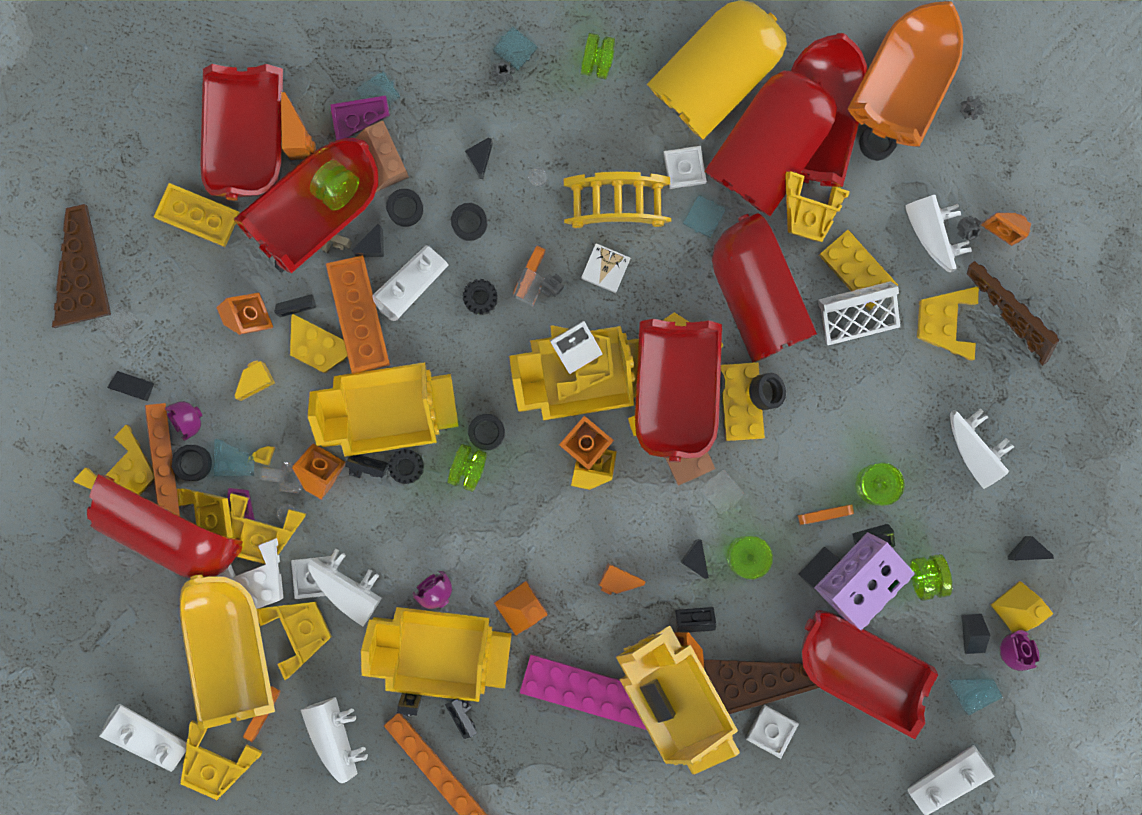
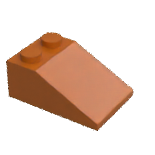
(295, 137)

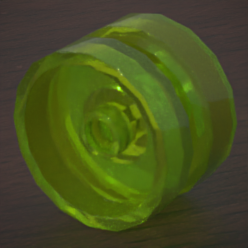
(598, 56)
(334, 185)
(467, 467)
(891, 484)
(757, 548)
(931, 577)

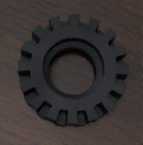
(480, 285)
(394, 466)

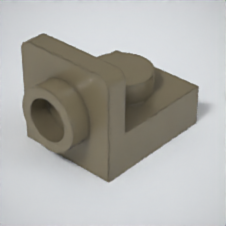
(338, 242)

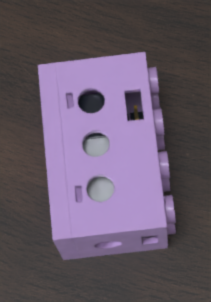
(864, 580)

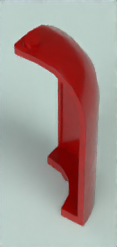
(841, 70)
(241, 130)
(774, 137)
(293, 221)
(760, 288)
(678, 388)
(158, 532)
(867, 672)

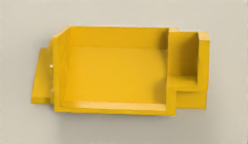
(539, 371)
(382, 409)
(435, 654)
(702, 726)

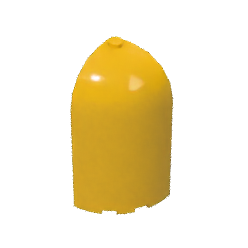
(720, 65)
(223, 651)

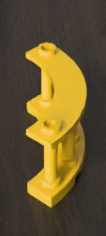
(617, 180)

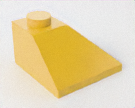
(597, 475)
(1021, 608)

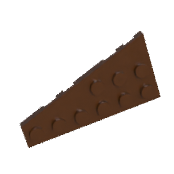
(80, 277)
(1015, 314)
(755, 683)

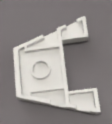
(262, 582)

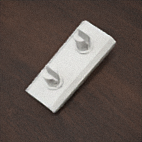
(929, 226)
(409, 283)
(979, 458)
(349, 596)
(143, 738)
(330, 739)
(950, 780)

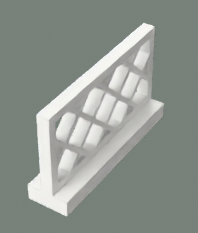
(860, 297)

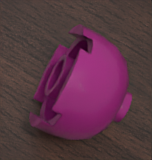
(184, 418)
(434, 591)
(1019, 651)

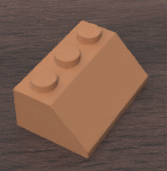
(385, 155)
(690, 468)

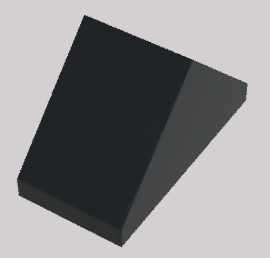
(479, 155)
(371, 245)
(1030, 549)
(695, 559)
(975, 633)

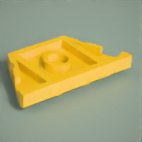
(315, 345)

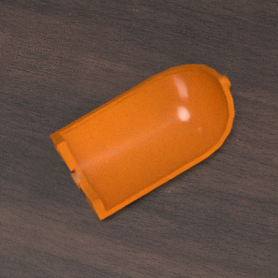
(910, 73)

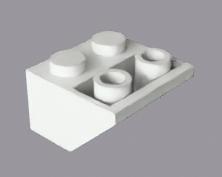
(576, 347)

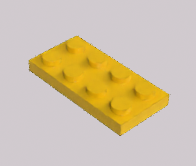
(196, 215)
(854, 264)
(741, 416)

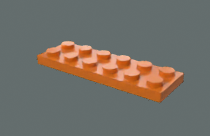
(357, 314)

